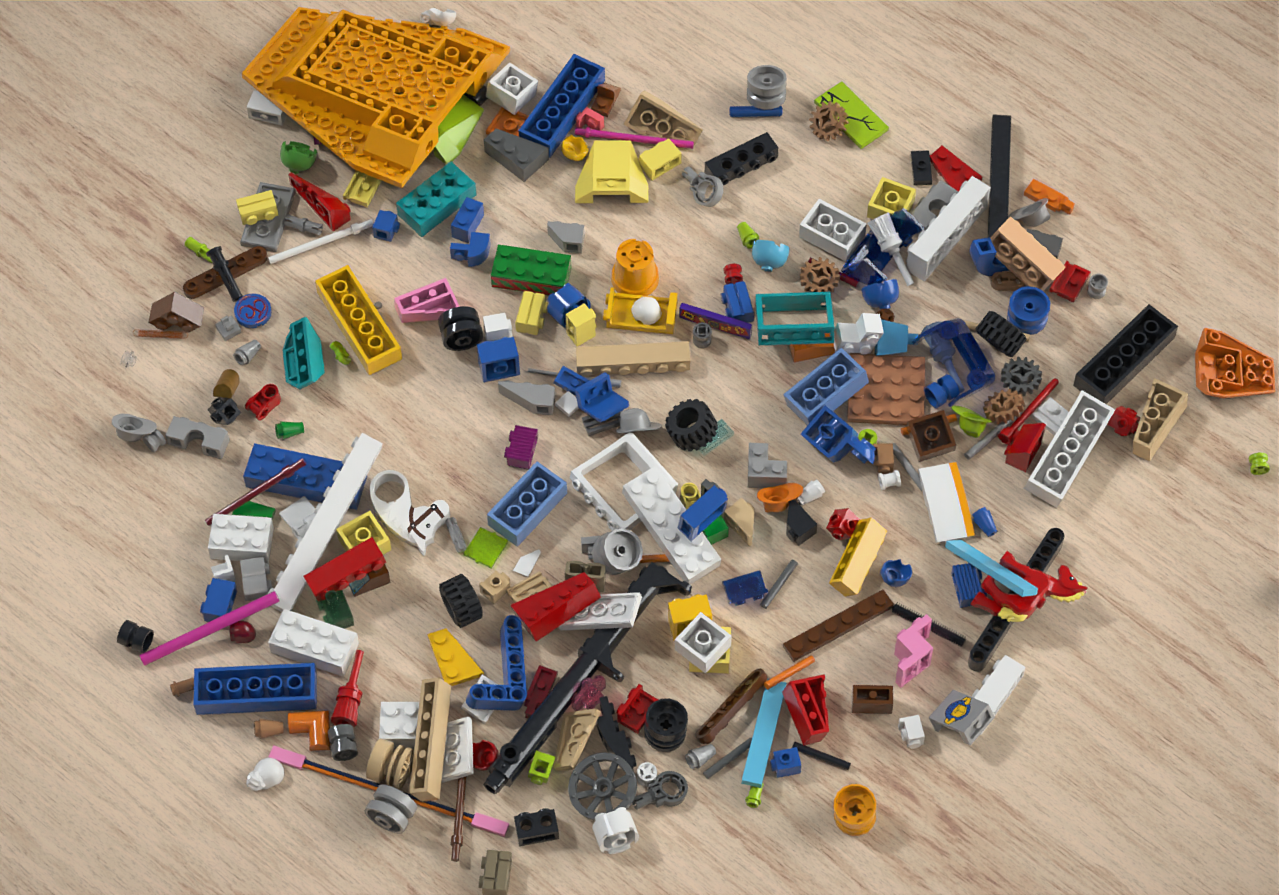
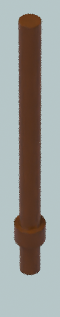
(456, 838)

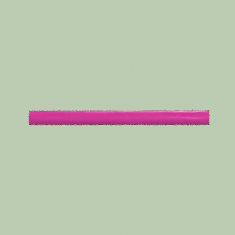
(209, 628)

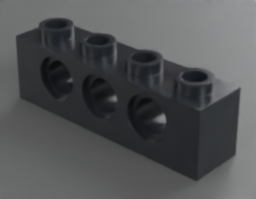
(745, 152)

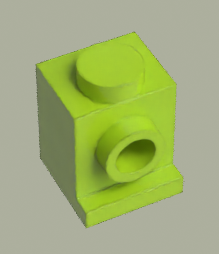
(544, 762)

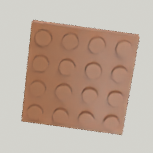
(893, 390)

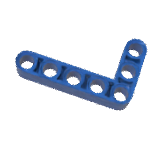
(510, 671)

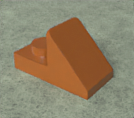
(605, 99)

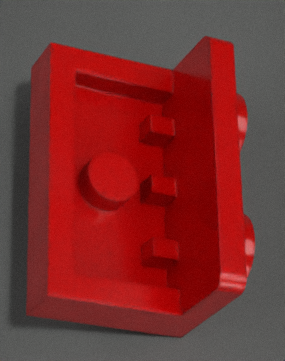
(634, 711)

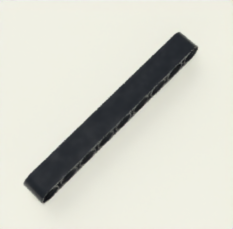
(999, 172)
(995, 637)

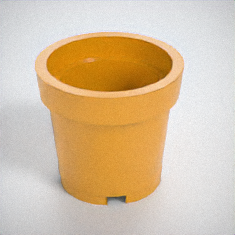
(641, 278)

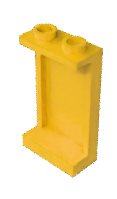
(621, 317)

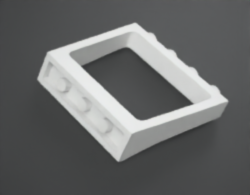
(639, 456)

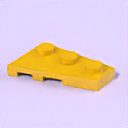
(452, 659)

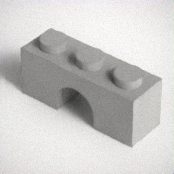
(938, 197)
(183, 431)

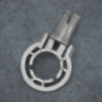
(701, 183)

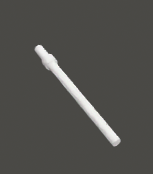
(353, 229)

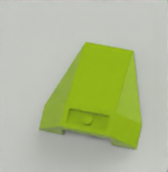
(456, 129)

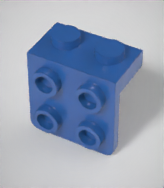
(599, 399)

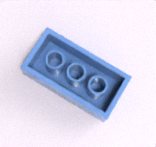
(826, 385)
(527, 503)

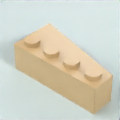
(1159, 416)

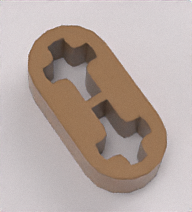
(1008, 282)

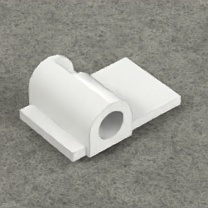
(298, 515)

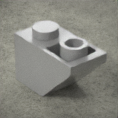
(567, 236)

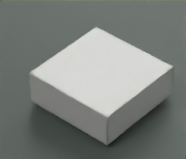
(567, 404)

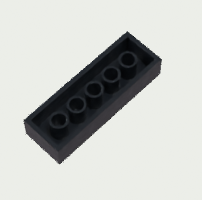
(1126, 355)

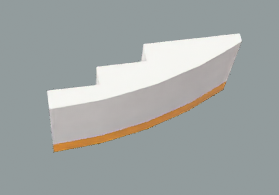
(946, 502)

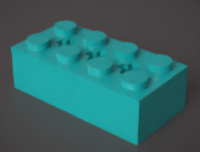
(436, 199)

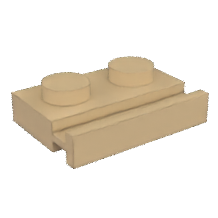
(528, 587)

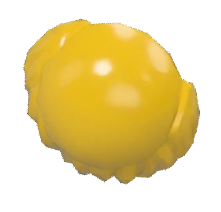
(574, 148)

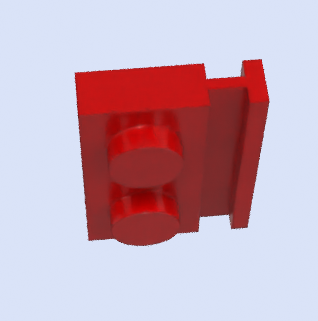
(1070, 281)

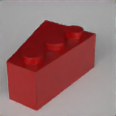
(808, 708)

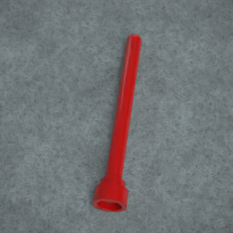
(1006, 434)

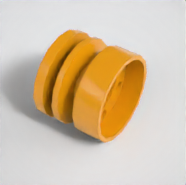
(851, 799)

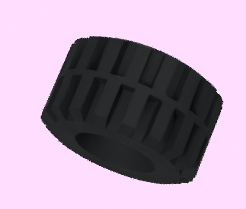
(1001, 334)
(685, 415)
(461, 600)

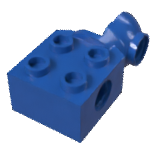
(836, 438)

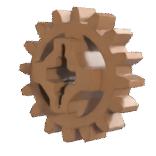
(832, 128)
(819, 269)
(1004, 406)

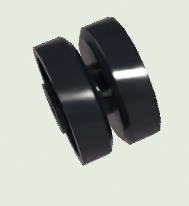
(460, 328)

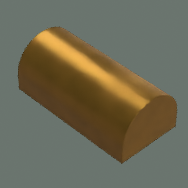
(226, 384)

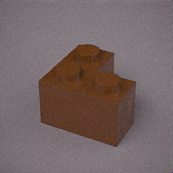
(177, 311)

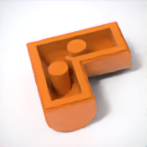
(312, 722)

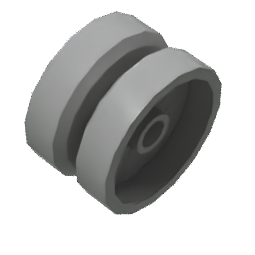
(766, 87)
(618, 551)
(390, 809)

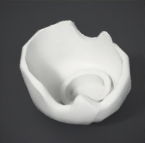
(646, 310)

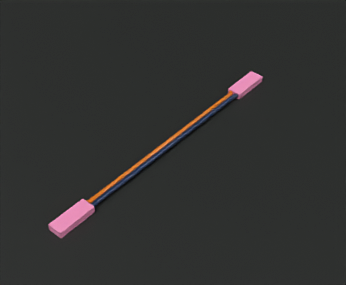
(297, 761)

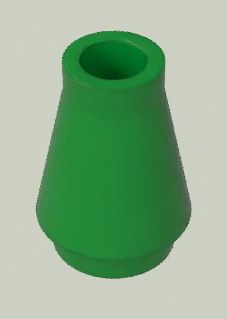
(288, 429)

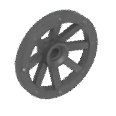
(601, 783)

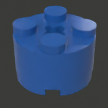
(565, 301)

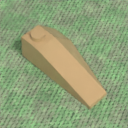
(660, 120)

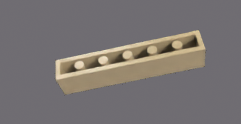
(633, 358)
(430, 739)

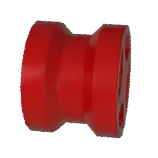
(733, 273)

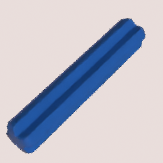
(751, 111)

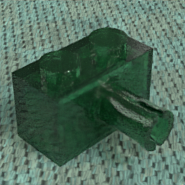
(336, 609)

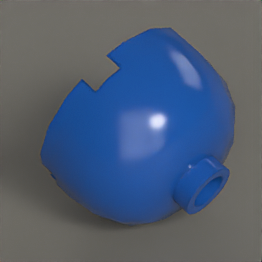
(881, 294)

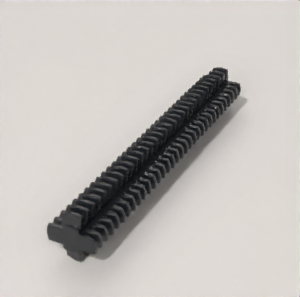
(949, 635)

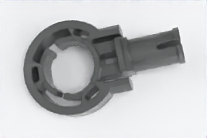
(658, 796)

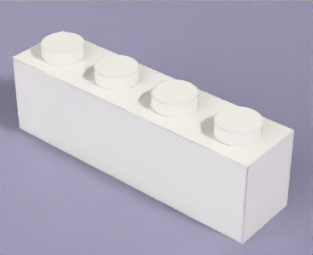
(1000, 683)

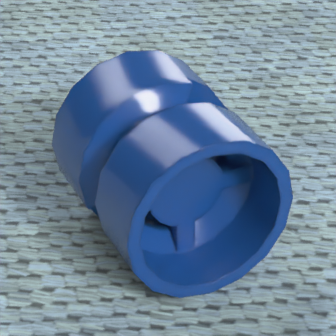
(940, 392)

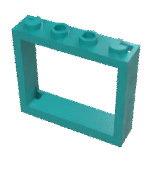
(794, 333)

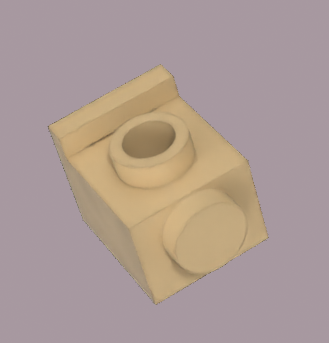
(493, 591)

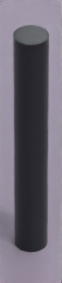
(822, 756)

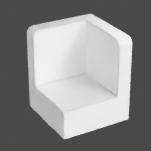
(224, 571)

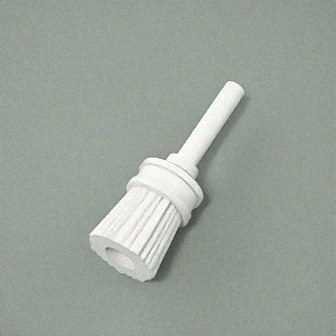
(890, 242)

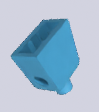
(894, 339)

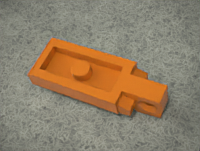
(1056, 200)

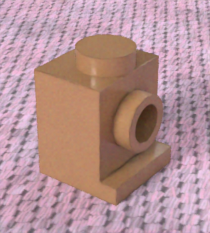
(884, 458)

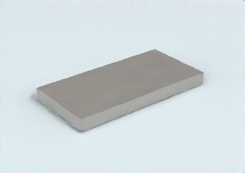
(269, 232)

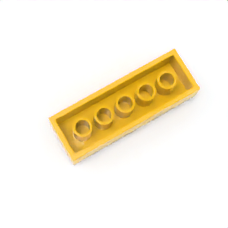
(358, 320)

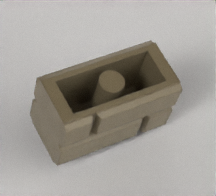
(496, 872)

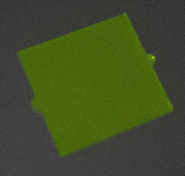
(485, 547)

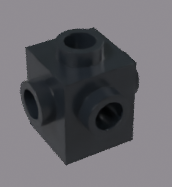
(223, 411)

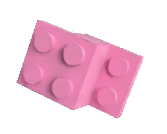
(913, 650)

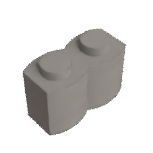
(255, 578)

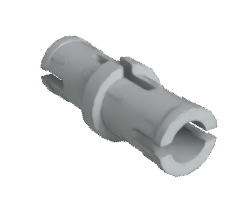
(303, 224)

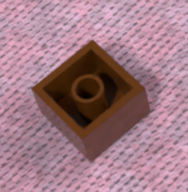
(931, 436)

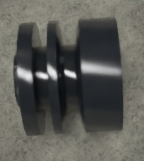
(666, 715)

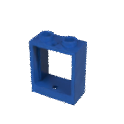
(703, 512)

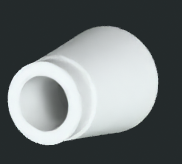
(811, 492)

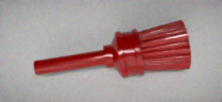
(349, 696)

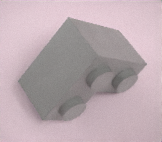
(764, 472)

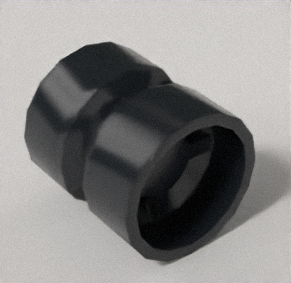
(135, 636)

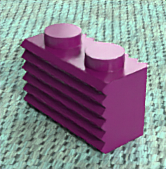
(522, 447)

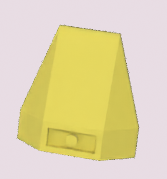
(611, 170)

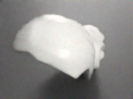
(437, 17)
(265, 774)

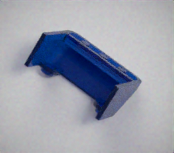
(869, 261)
(981, 372)

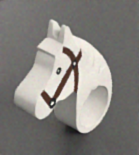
(409, 524)

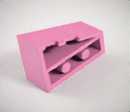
(426, 302)

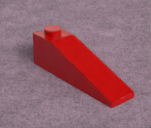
(325, 205)

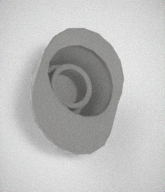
(1033, 214)
(635, 420)
(131, 427)

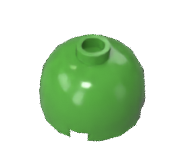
(297, 156)

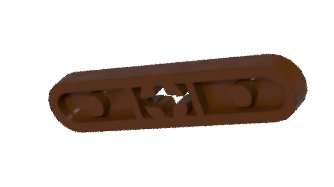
(237, 265)
(721, 717)

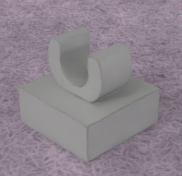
(228, 328)
(587, 545)

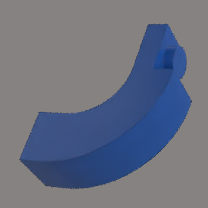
(983, 255)

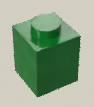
(716, 531)

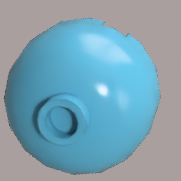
(769, 254)

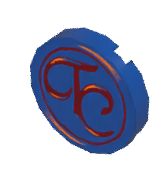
(252, 310)

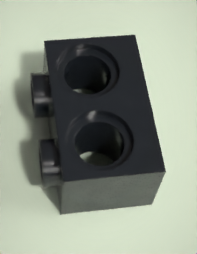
(537, 832)

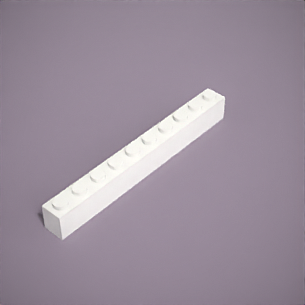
(326, 521)

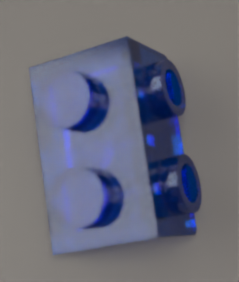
(745, 587)

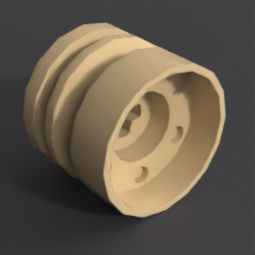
(385, 762)

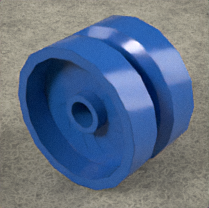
(1029, 309)

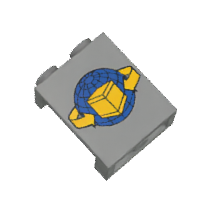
(962, 715)

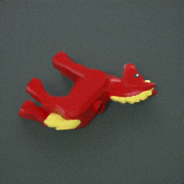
(1018, 608)

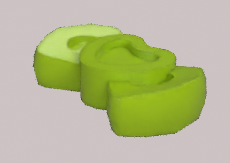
(340, 352)

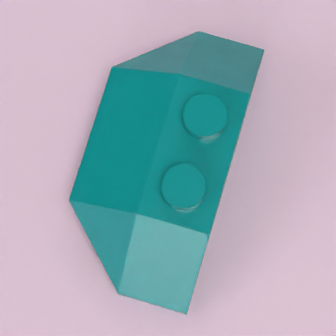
(302, 354)

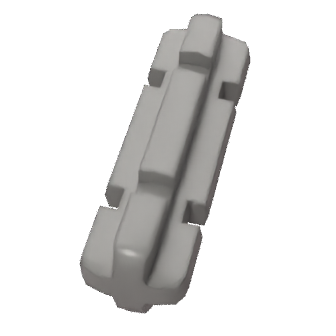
(455, 534)

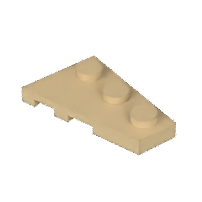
(573, 737)

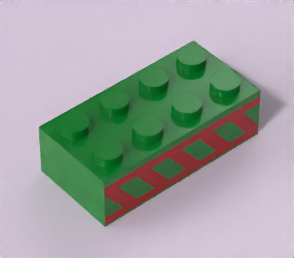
(530, 270)

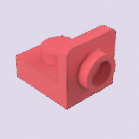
(591, 118)

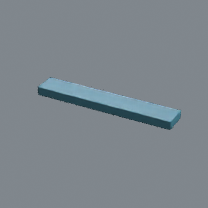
(991, 568)
(763, 735)

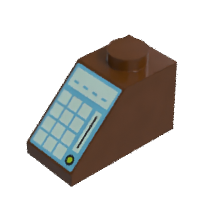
(371, 581)

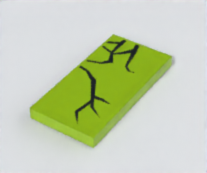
(863, 123)

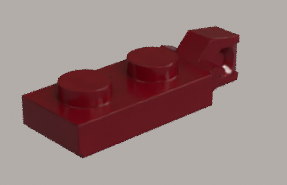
(539, 688)

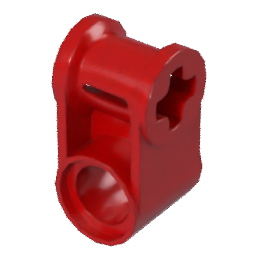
(261, 404)

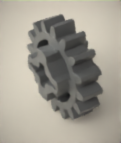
(1021, 374)

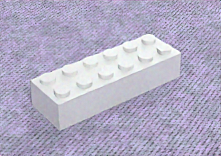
(947, 228)
(1069, 449)
(660, 513)

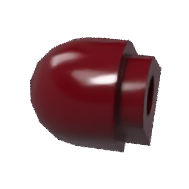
(242, 632)

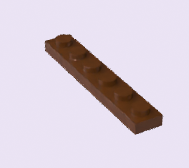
(838, 625)

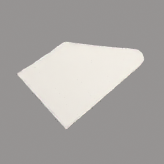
(527, 563)

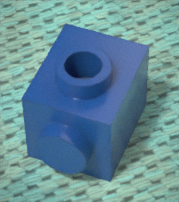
(385, 225)
(786, 762)

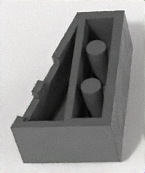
(516, 153)

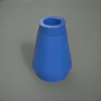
(985, 521)

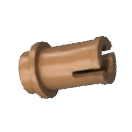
(182, 686)

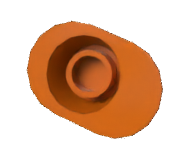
(778, 497)

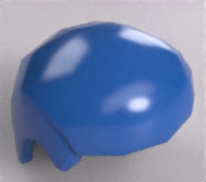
(895, 573)

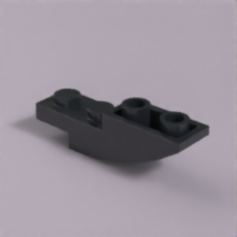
(613, 739)

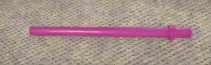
(588, 132)

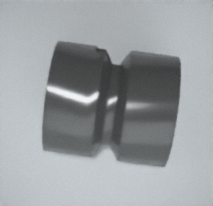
(342, 742)

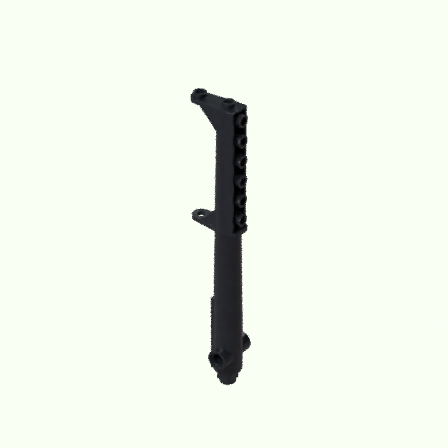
(591, 657)

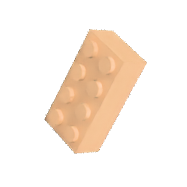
(1025, 255)

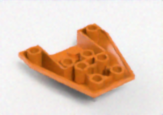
(1231, 367)

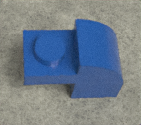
(475, 252)

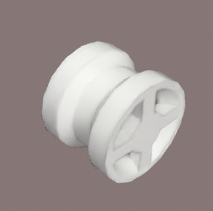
(644, 770)

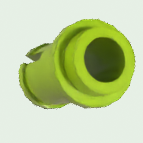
(753, 798)

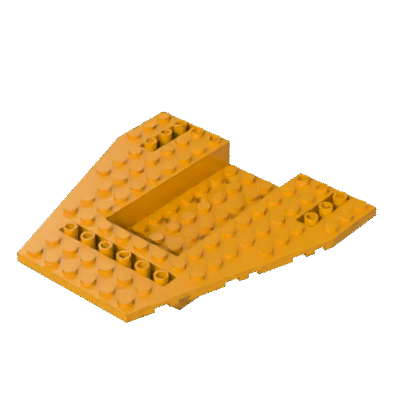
(368, 120)

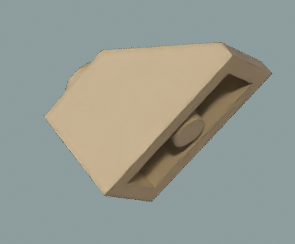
(741, 519)

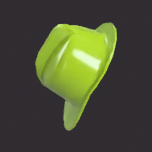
(970, 421)

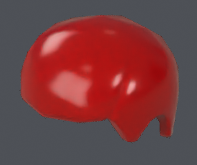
(484, 755)

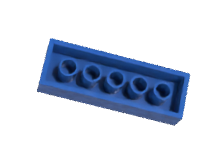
(562, 102)
(307, 481)
(255, 688)

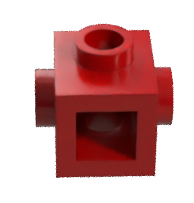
(1124, 421)
(842, 523)

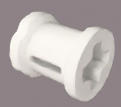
(889, 479)

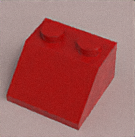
(1025, 446)

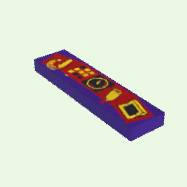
(715, 320)

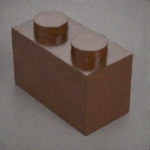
(872, 699)

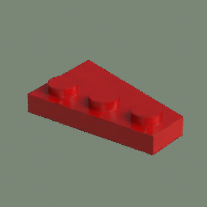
(952, 168)

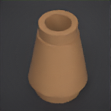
(267, 728)

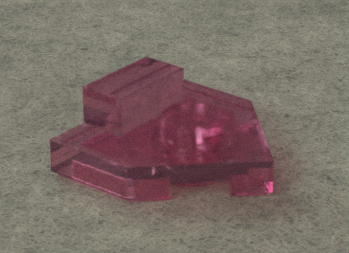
(589, 693)

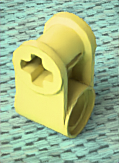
(687, 501)

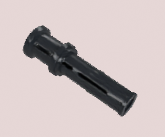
(221, 266)

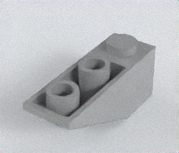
(533, 397)

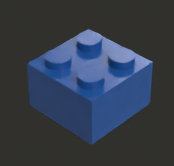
(498, 359)

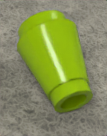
(747, 235)

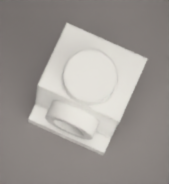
(911, 731)

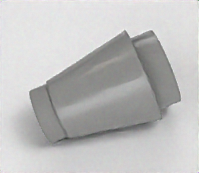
(245, 353)
(699, 756)

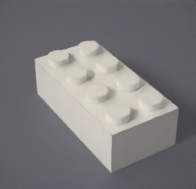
(313, 642)

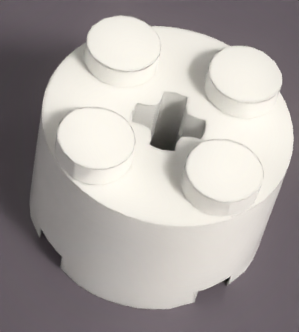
(615, 831)

